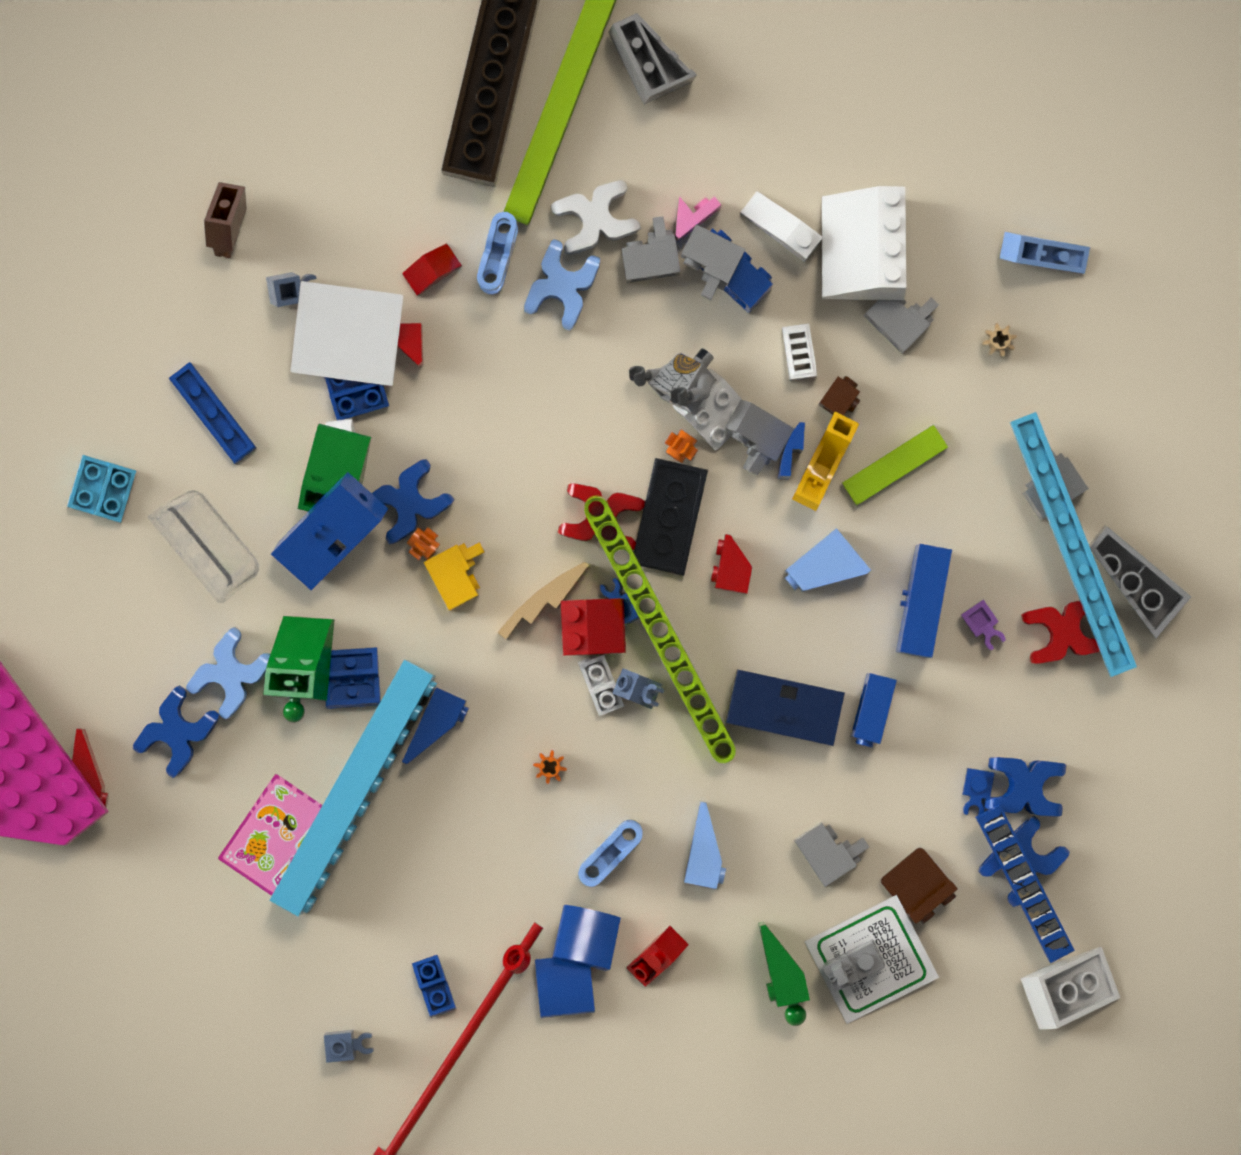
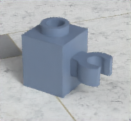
(285, 288)
(638, 688)
(343, 1045)

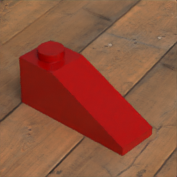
(86, 763)

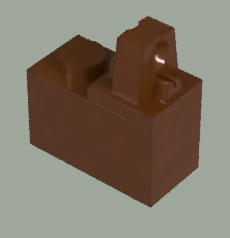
(225, 218)

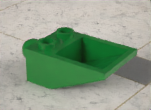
(330, 458)
(300, 655)
(787, 978)

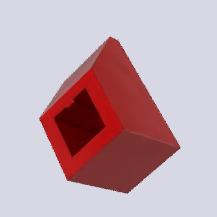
(733, 568)
(657, 956)

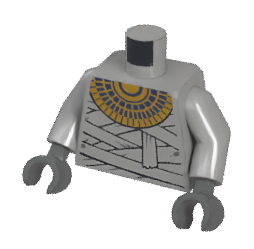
(681, 381)

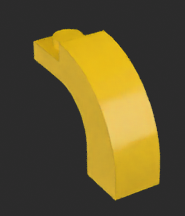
(825, 461)

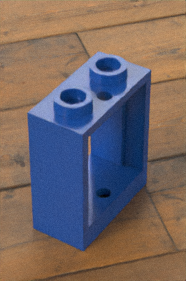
(873, 709)

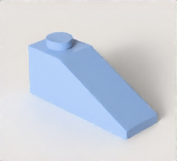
(1044, 252)
(704, 857)

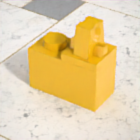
(450, 574)

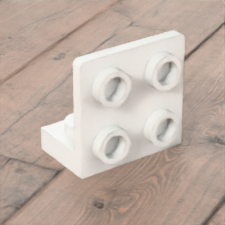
(714, 413)

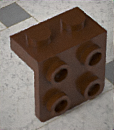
(919, 885)

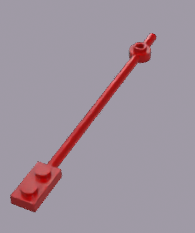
(515, 962)

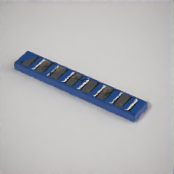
(1024, 883)

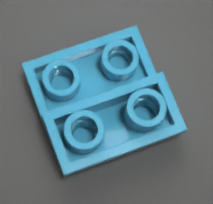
(101, 488)

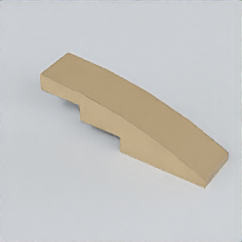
(551, 593)

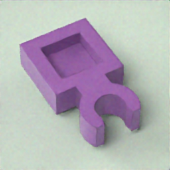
(981, 621)

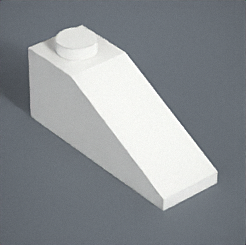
(782, 226)

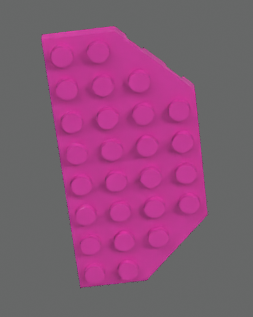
(39, 784)

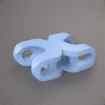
(497, 253)
(562, 284)
(229, 673)
(610, 853)

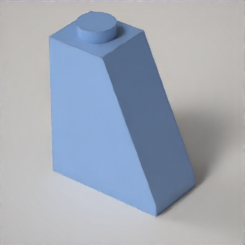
(826, 564)

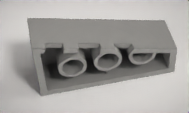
(1143, 584)

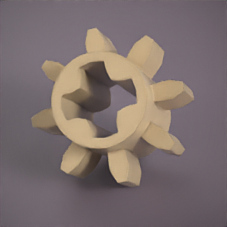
(995, 346)

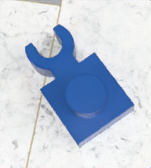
(629, 611)
(977, 786)

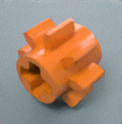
(681, 446)
(423, 543)
(542, 765)

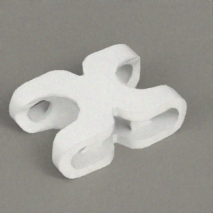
(595, 217)

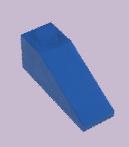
(439, 718)

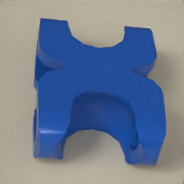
(409, 501)
(176, 731)
(1026, 786)
(1042, 864)

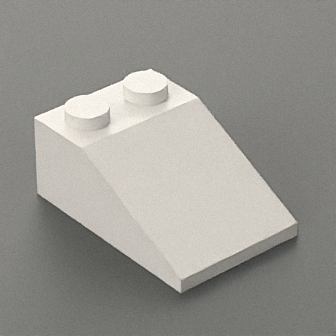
(1070, 989)

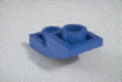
(434, 986)

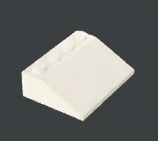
(864, 244)

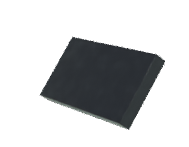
(670, 516)

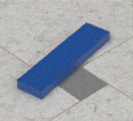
(212, 413)

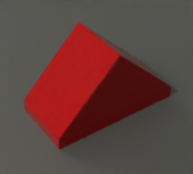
(431, 268)
(411, 341)

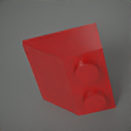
(593, 626)

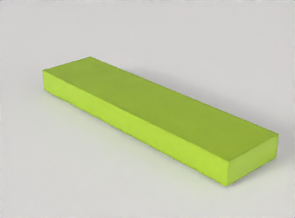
(894, 465)

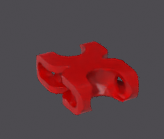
(618, 502)
(1063, 632)

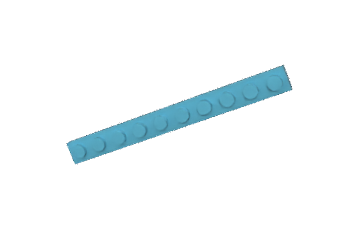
(1073, 544)

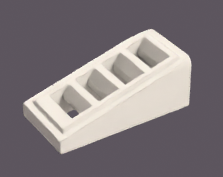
(799, 374)

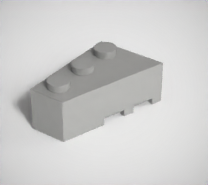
(648, 60)

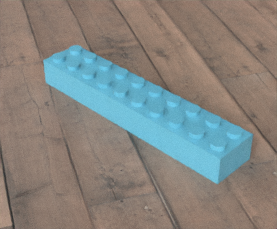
(352, 789)

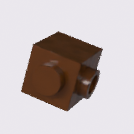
(841, 396)

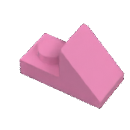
(687, 219)

